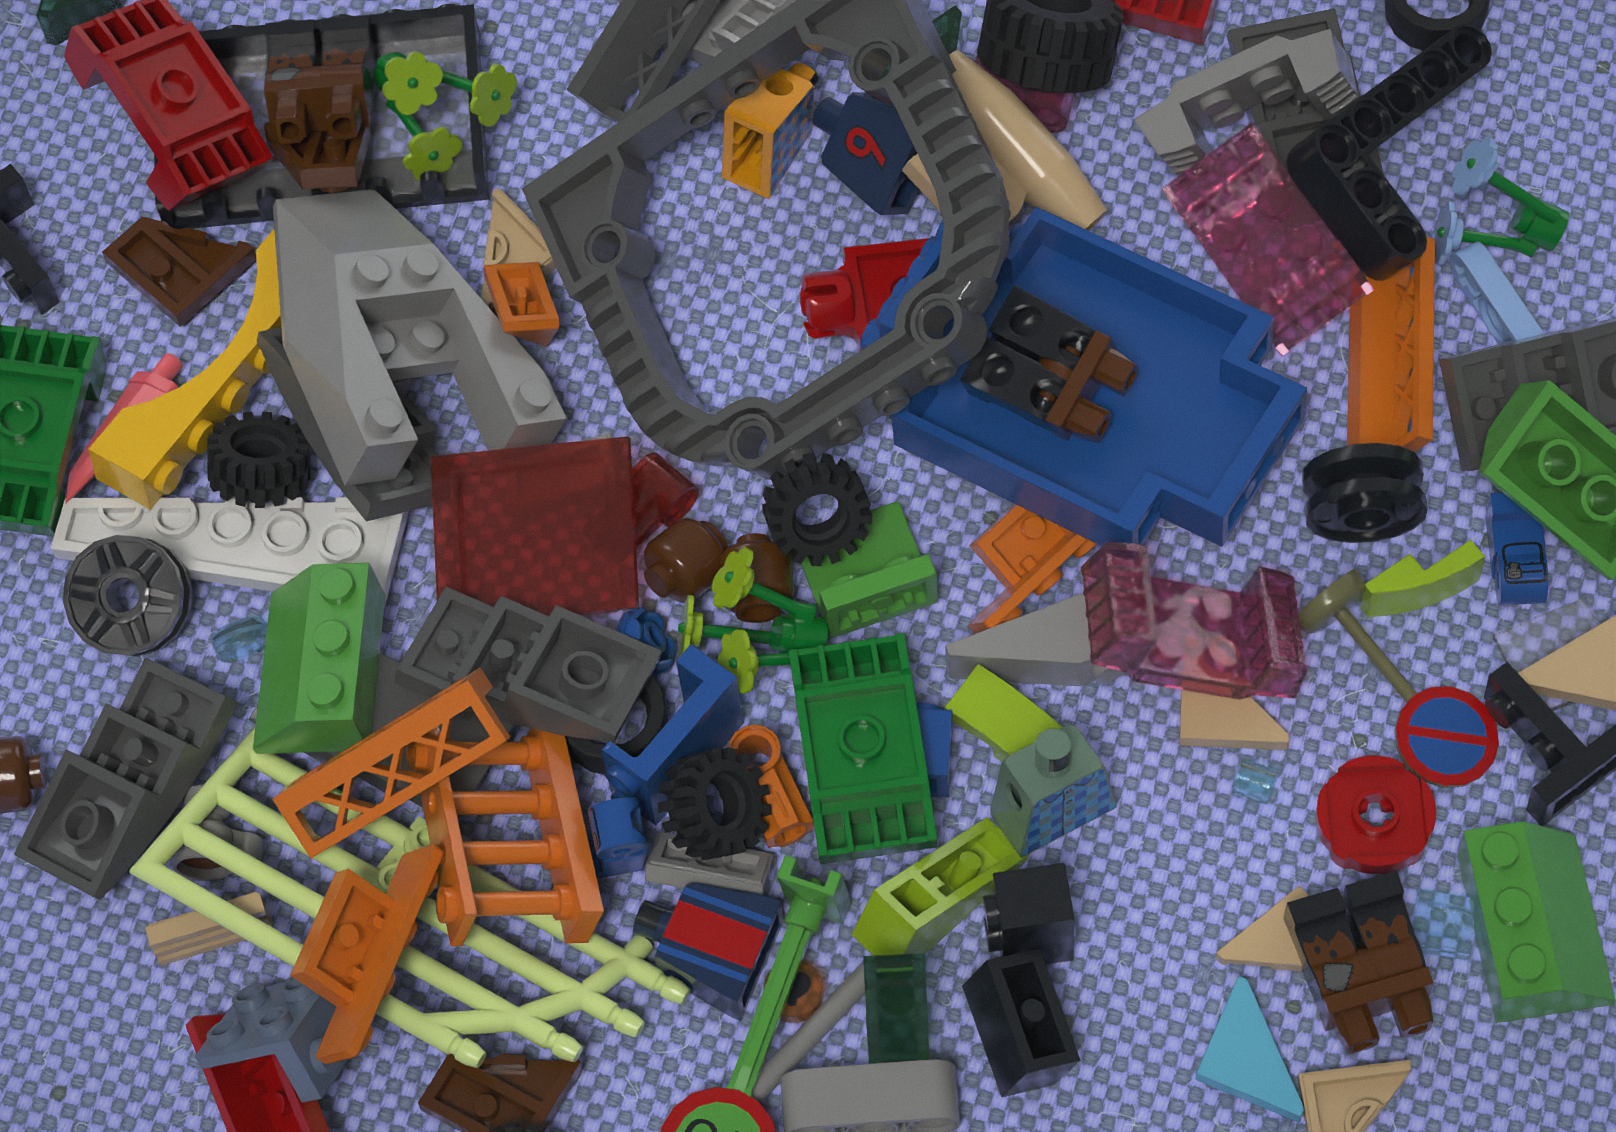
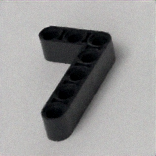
(1345, 182)

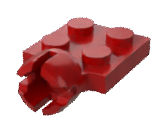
(850, 297)

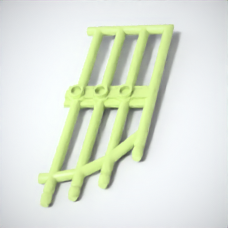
(437, 1029)

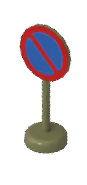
(1439, 731)

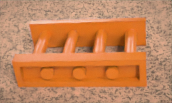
(561, 850)

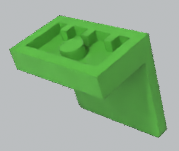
(876, 580)

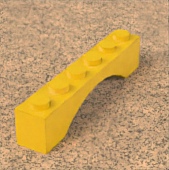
(155, 440)

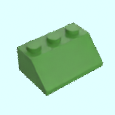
(1557, 469)
(320, 660)
(1533, 921)

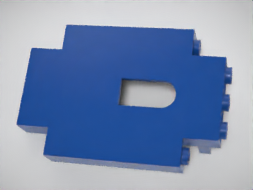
(1182, 441)

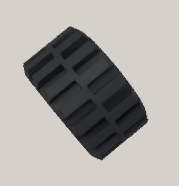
(1051, 43)

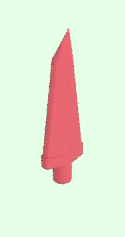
(141, 388)

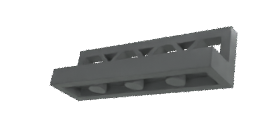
(625, 50)

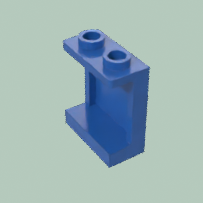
(702, 723)

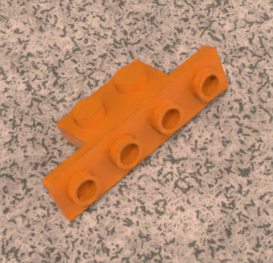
(1025, 558)
(358, 944)

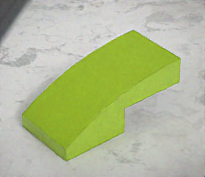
(1410, 587)
(998, 713)

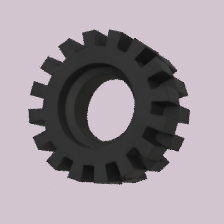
(258, 459)
(804, 483)
(689, 808)

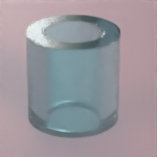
(1255, 781)

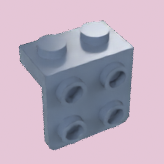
(279, 1021)

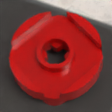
(1357, 843)

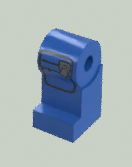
(1516, 553)
(616, 837)

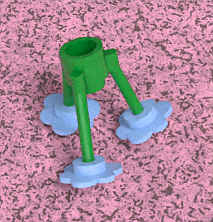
(1535, 219)

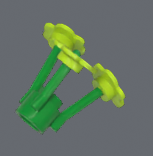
(411, 82)
(794, 631)

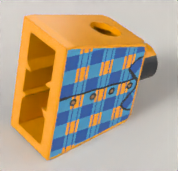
(768, 129)

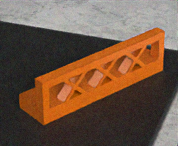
(1385, 351)
(382, 743)

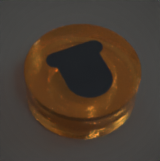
(805, 994)

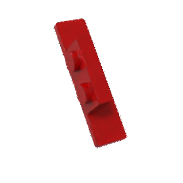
(255, 1091)

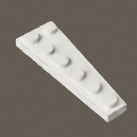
(238, 542)

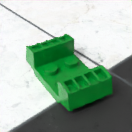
(41, 401)
(863, 749)

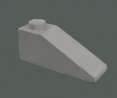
(1034, 648)

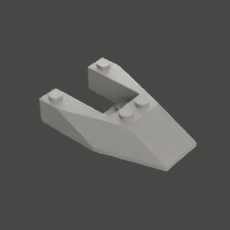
(382, 305)

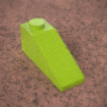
(935, 893)

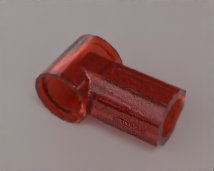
(660, 495)

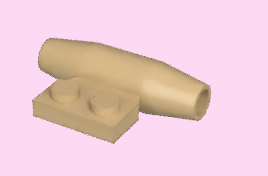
(1026, 153)

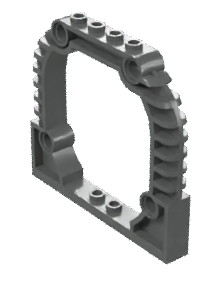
(597, 201)

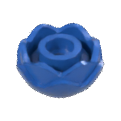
(649, 629)

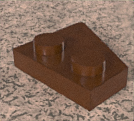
(321, 159)
(176, 266)
(498, 1092)

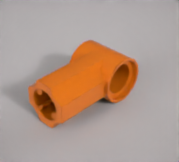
(789, 814)

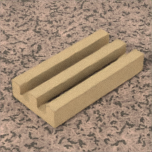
(196, 934)

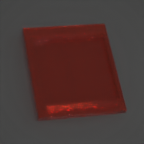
(538, 526)

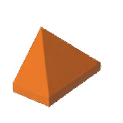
(522, 301)

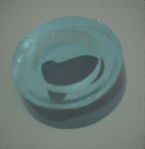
(239, 639)

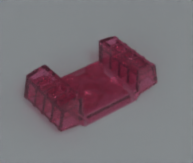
(1267, 237)
(1191, 632)

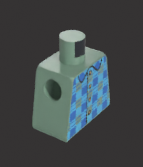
(1050, 790)

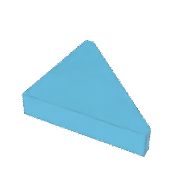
(1246, 1060)

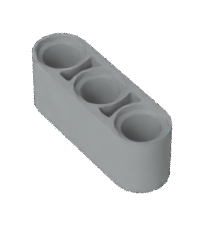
(872, 1098)

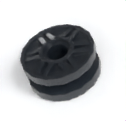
(1364, 493)
(93, 591)

